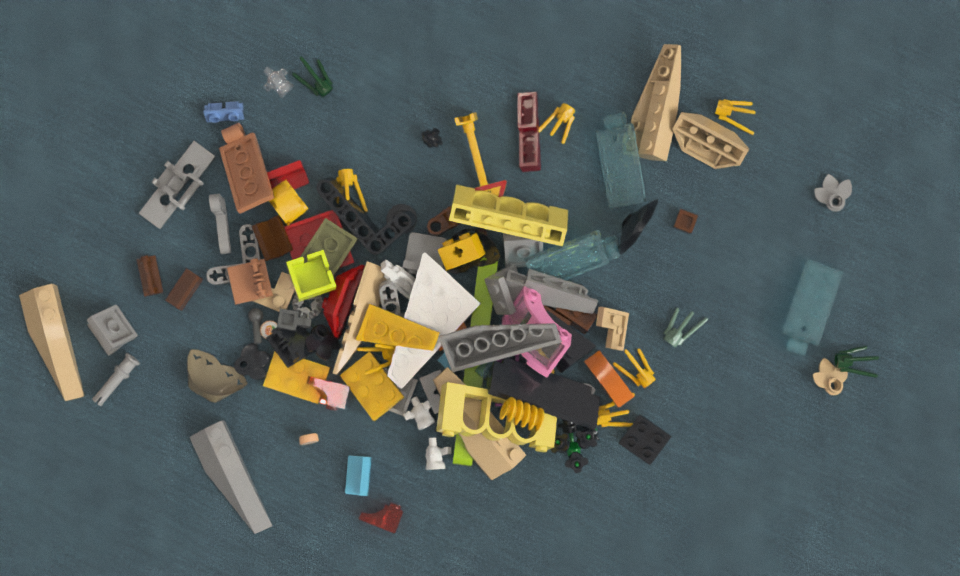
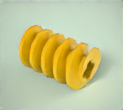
(522, 412)

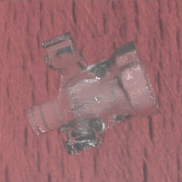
(277, 81)

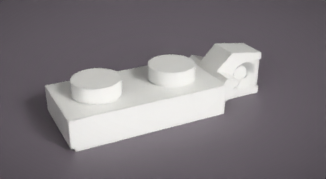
(402, 279)

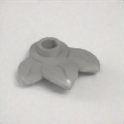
(833, 190)

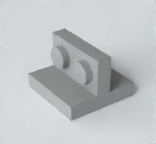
(518, 248)
(111, 329)

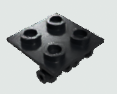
(289, 344)
(645, 439)

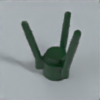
(322, 86)
(844, 360)

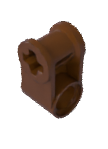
(443, 220)

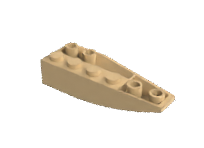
(658, 106)

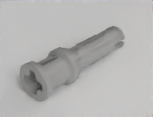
(121, 372)

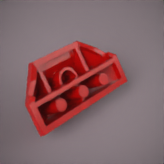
(341, 300)

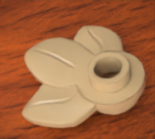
(827, 375)

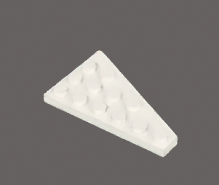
(435, 303)

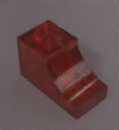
(331, 393)
(386, 518)

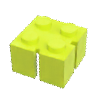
(311, 277)

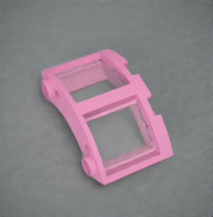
(531, 311)

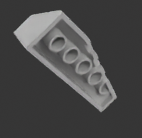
(494, 342)
(228, 472)

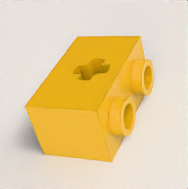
(453, 257)

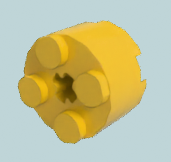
(287, 202)

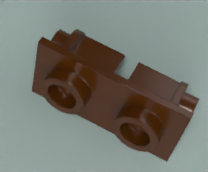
(149, 275)

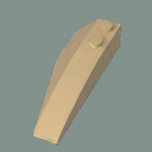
(366, 294)
(51, 337)

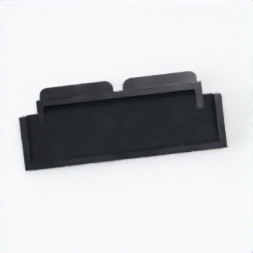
(552, 393)

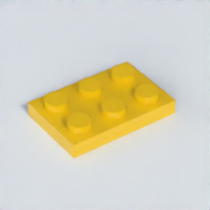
(294, 379)
(373, 391)

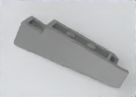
(553, 290)

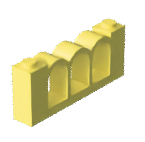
(509, 215)
(451, 418)

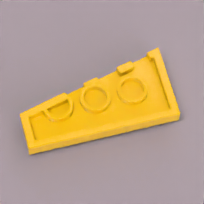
(391, 329)

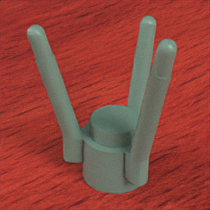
(674, 336)

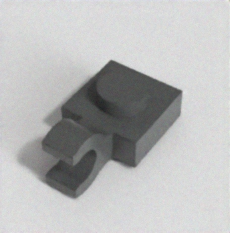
(289, 320)

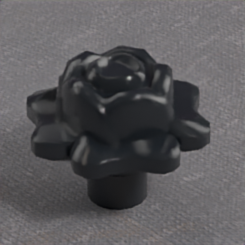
(432, 138)

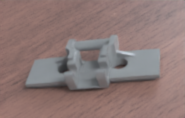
(173, 181)

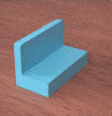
(358, 475)

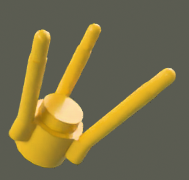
(725, 108)
(564, 114)
(346, 179)
(387, 353)
(644, 377)
(605, 416)

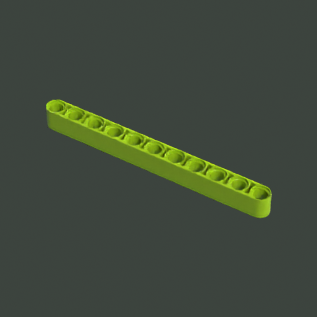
(479, 317)

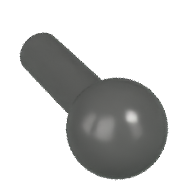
(255, 316)

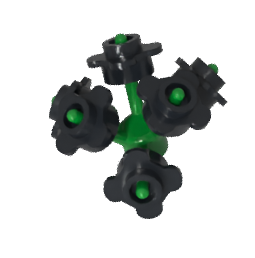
(584, 440)

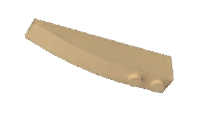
(491, 456)

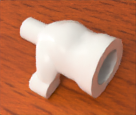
(420, 413)
(434, 455)

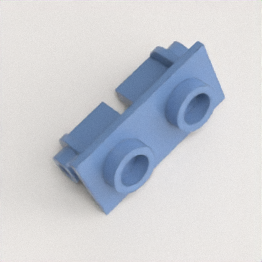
(215, 113)

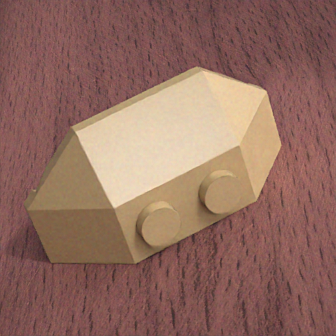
(709, 141)

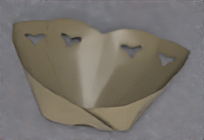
(212, 380)

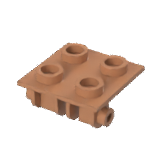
(250, 281)

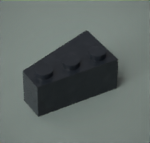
(578, 349)

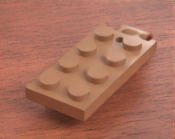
(245, 168)

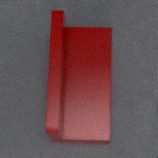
(293, 173)

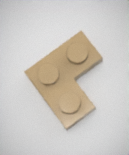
(281, 296)
(616, 323)

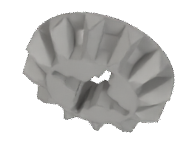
(316, 307)

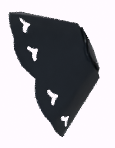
(634, 224)
(489, 248)

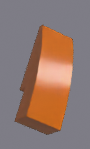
(609, 379)

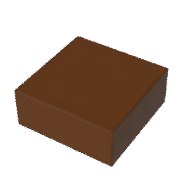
(685, 221)

